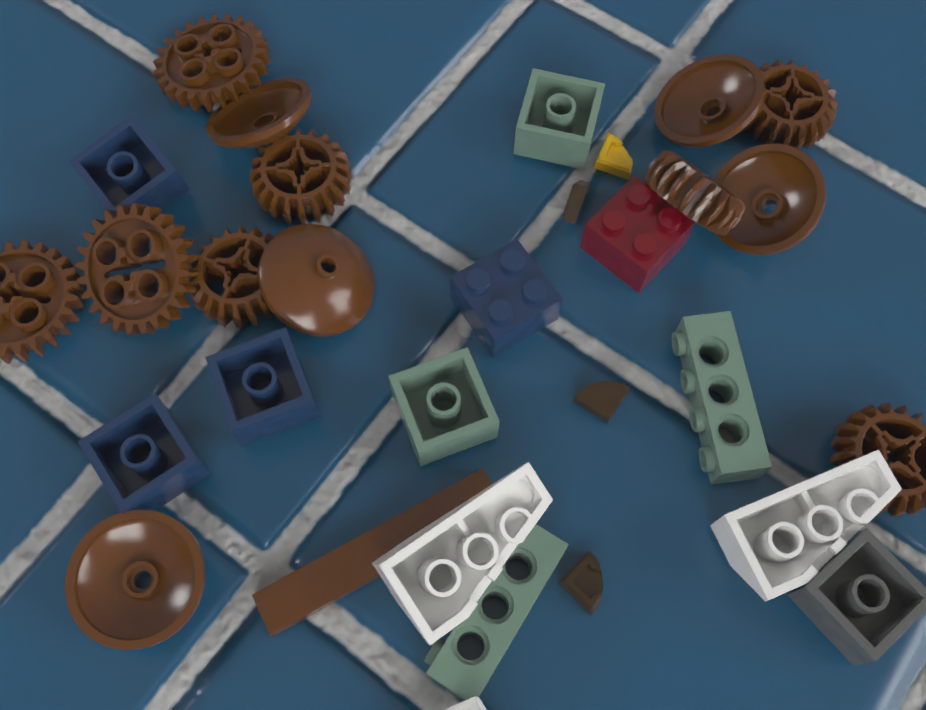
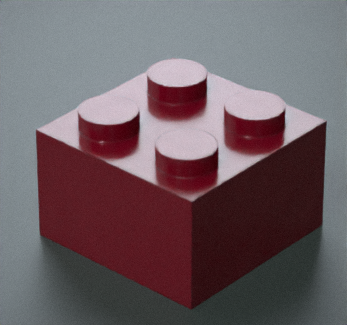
(636, 234)

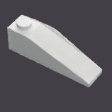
(799, 529)
(455, 558)

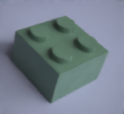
(558, 118)
(444, 406)

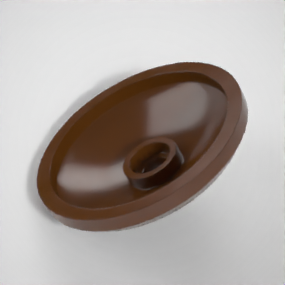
(709, 101)
(262, 116)
(778, 177)
(307, 295)
(105, 577)

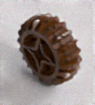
(795, 106)
(321, 187)
(694, 193)
(233, 263)
(872, 431)

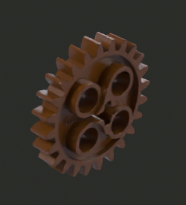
(212, 62)
(129, 233)
(22, 299)

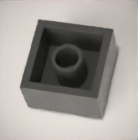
(862, 599)

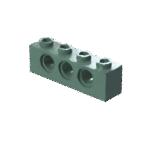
(717, 337)
(469, 677)

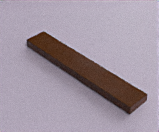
(351, 564)

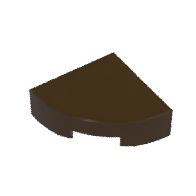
(576, 201)
(602, 398)
(585, 583)

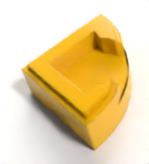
(614, 158)

